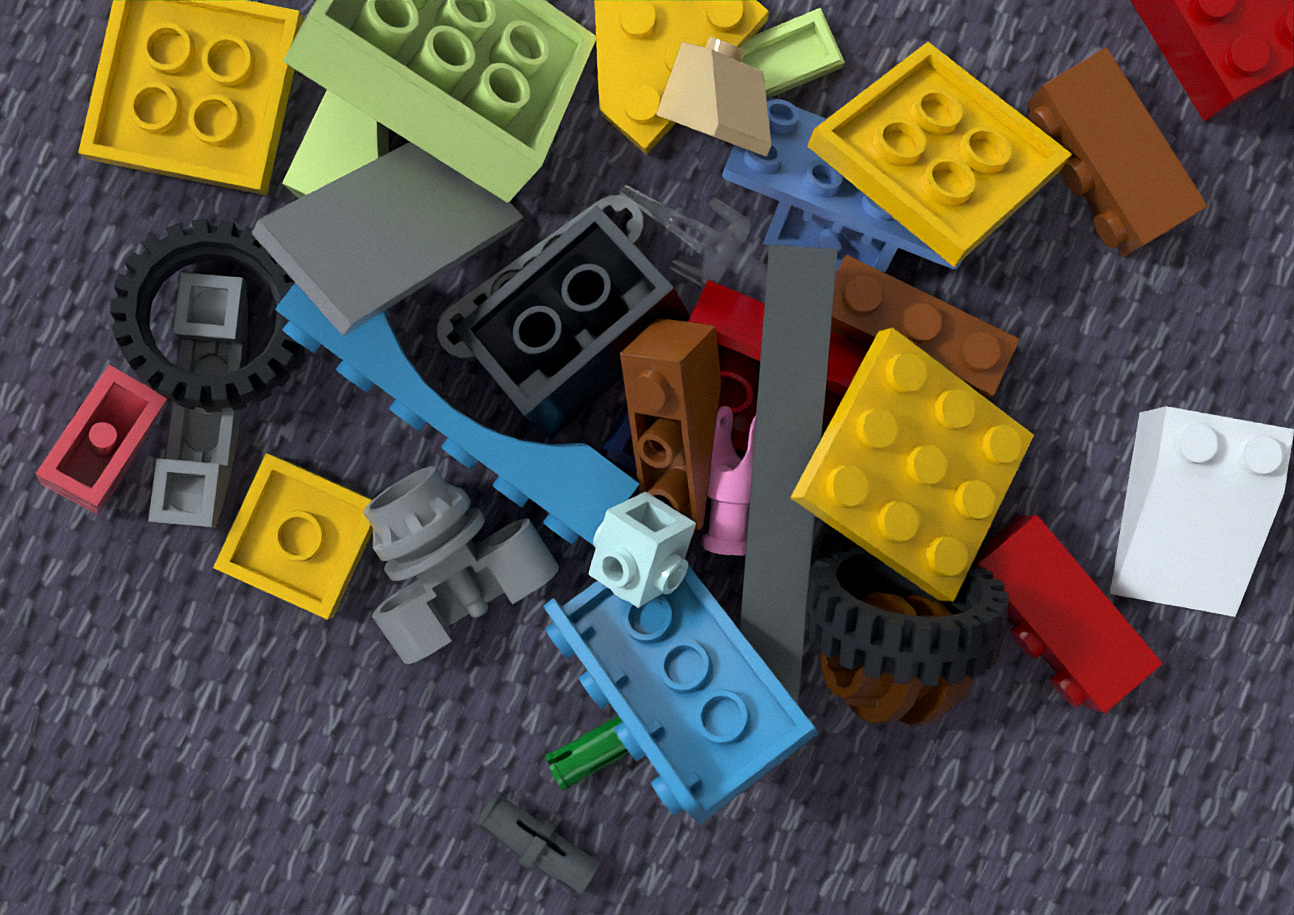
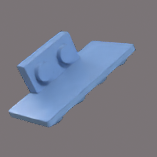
(814, 199)

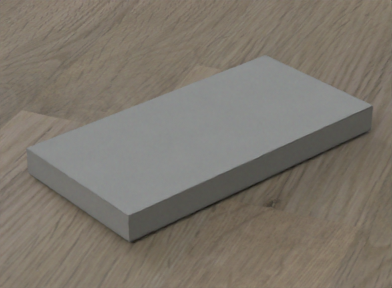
(382, 233)

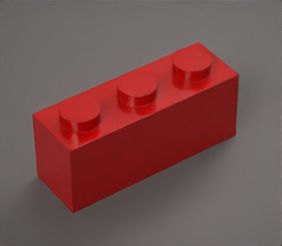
(1065, 617)

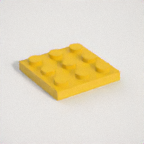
(193, 90)
(939, 152)
(913, 465)

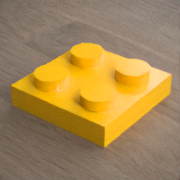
(297, 536)

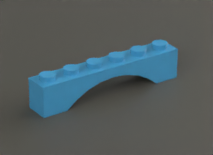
(561, 478)

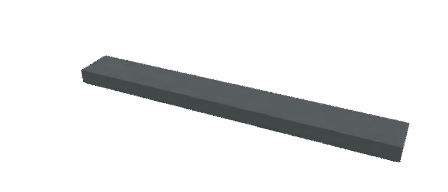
(785, 439)

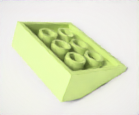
(452, 76)

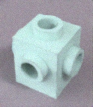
(641, 549)

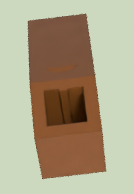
(673, 411)

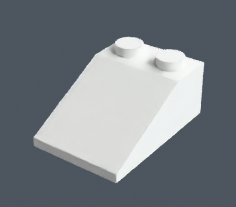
(1198, 508)

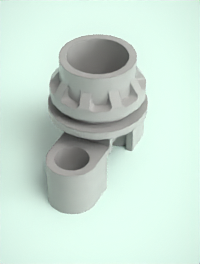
(427, 534)

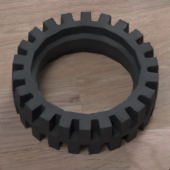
(133, 311)
(900, 642)

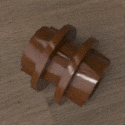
(882, 699)

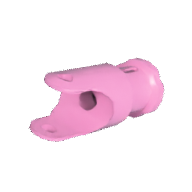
(729, 490)

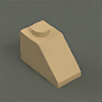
(718, 95)

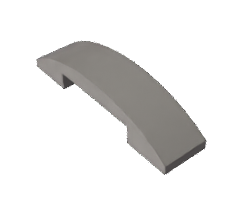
(202, 444)

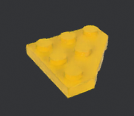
(639, 48)

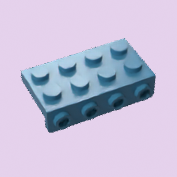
(684, 689)

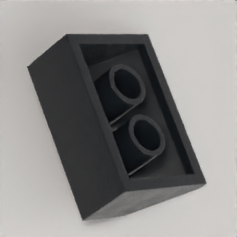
(566, 318)

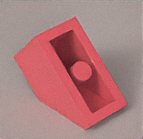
(101, 440)

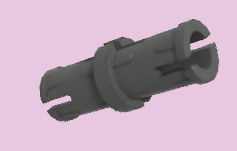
(537, 843)

